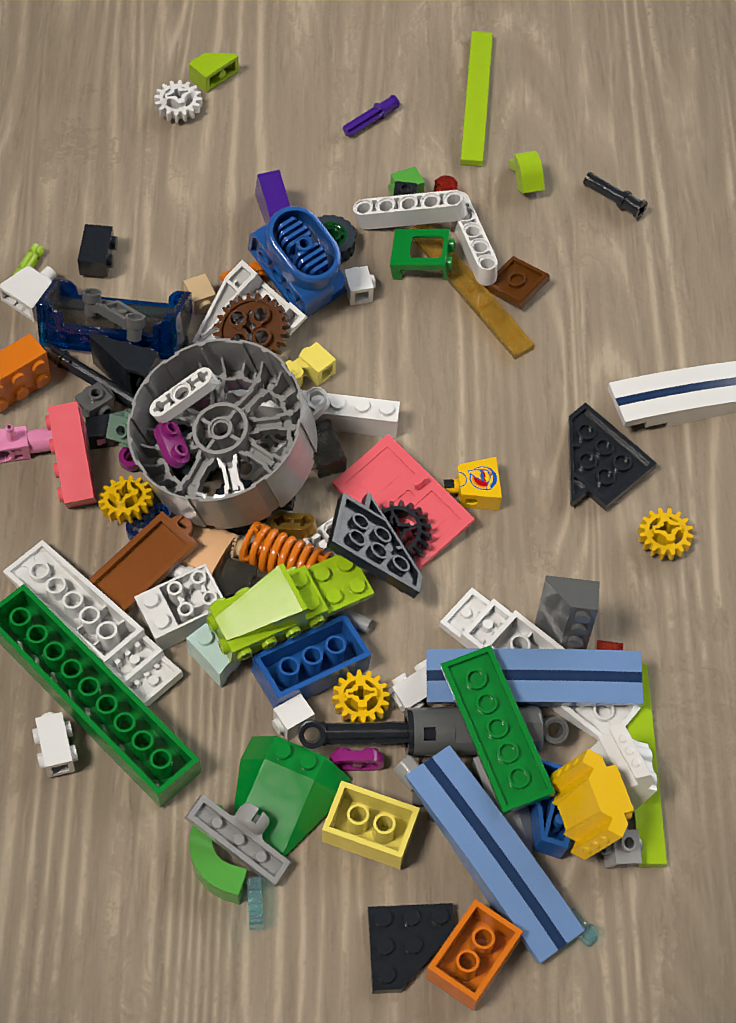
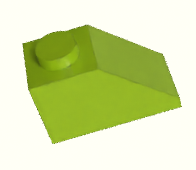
(212, 69)

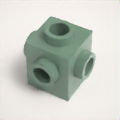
(118, 427)

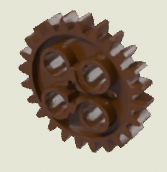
(273, 326)

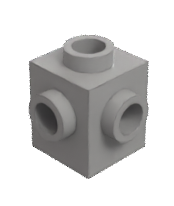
(624, 852)

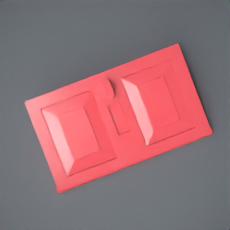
(395, 475)

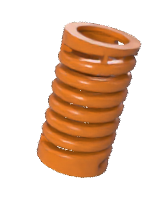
(278, 549)

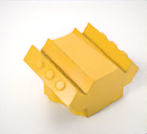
(591, 803)

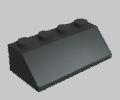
(568, 610)

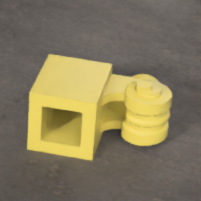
(313, 363)

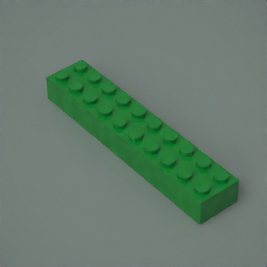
(95, 697)

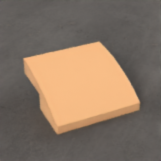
(212, 547)

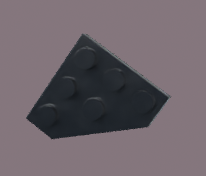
(405, 941)

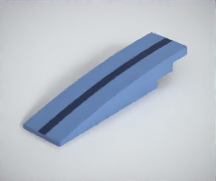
(553, 676)
(494, 854)

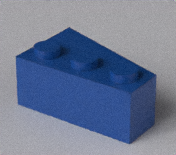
(547, 823)

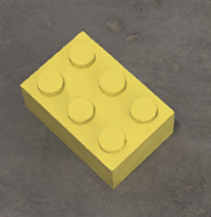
(370, 824)

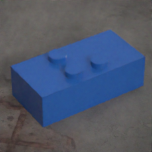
(311, 661)

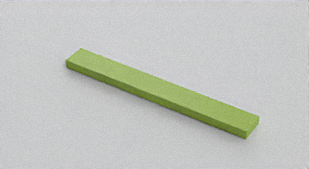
(476, 99)
(648, 816)

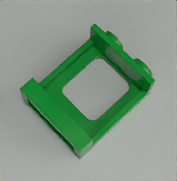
(401, 251)

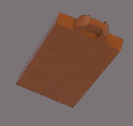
(146, 560)

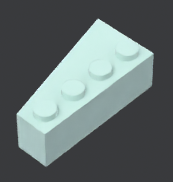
(205, 650)

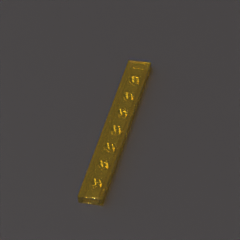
(479, 299)

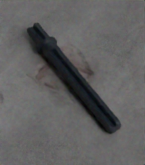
(65, 361)

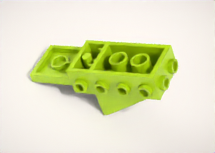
(285, 605)

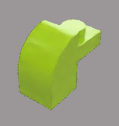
(528, 171)

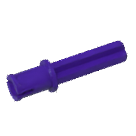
(378, 111)

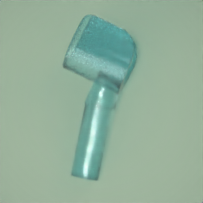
(590, 934)

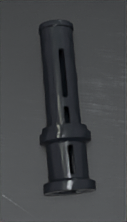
(623, 199)

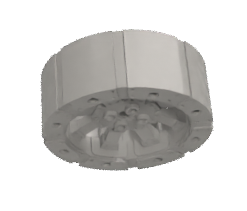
(239, 367)

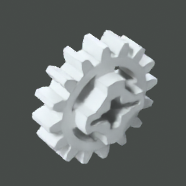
(178, 101)

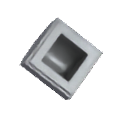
(403, 768)

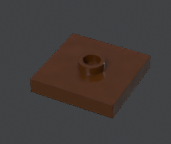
(518, 282)

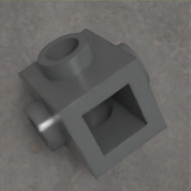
(96, 400)

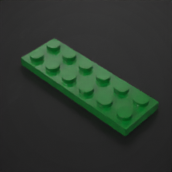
(497, 730)

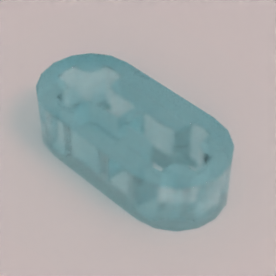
(255, 904)

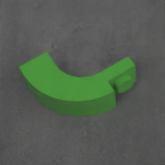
(215, 874)

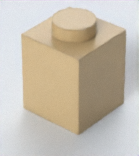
(201, 293)

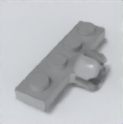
(239, 836)

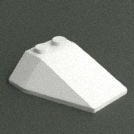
(240, 282)

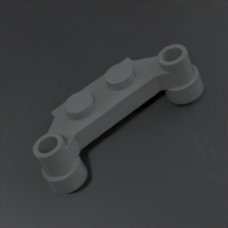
(115, 312)

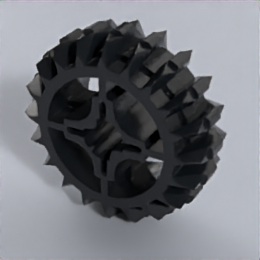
(419, 529)

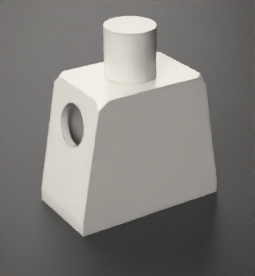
(25, 289)

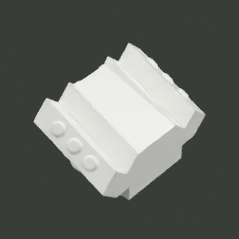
(632, 760)

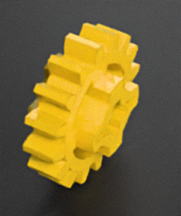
(126, 499)
(665, 533)
(364, 686)

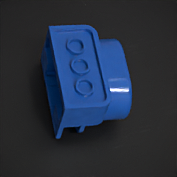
(299, 258)

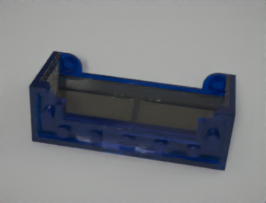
(66, 327)

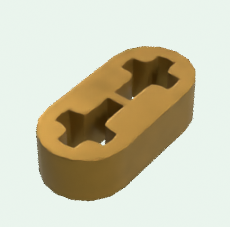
(294, 524)

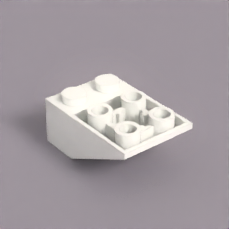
(178, 606)

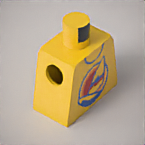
(476, 484)

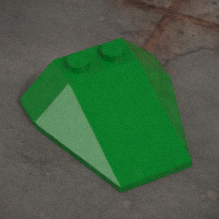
(288, 786)

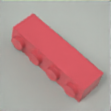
(72, 455)

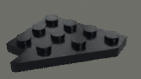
(602, 459)
(369, 542)

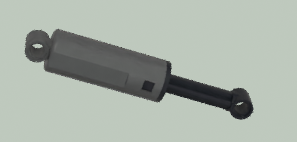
(426, 731)

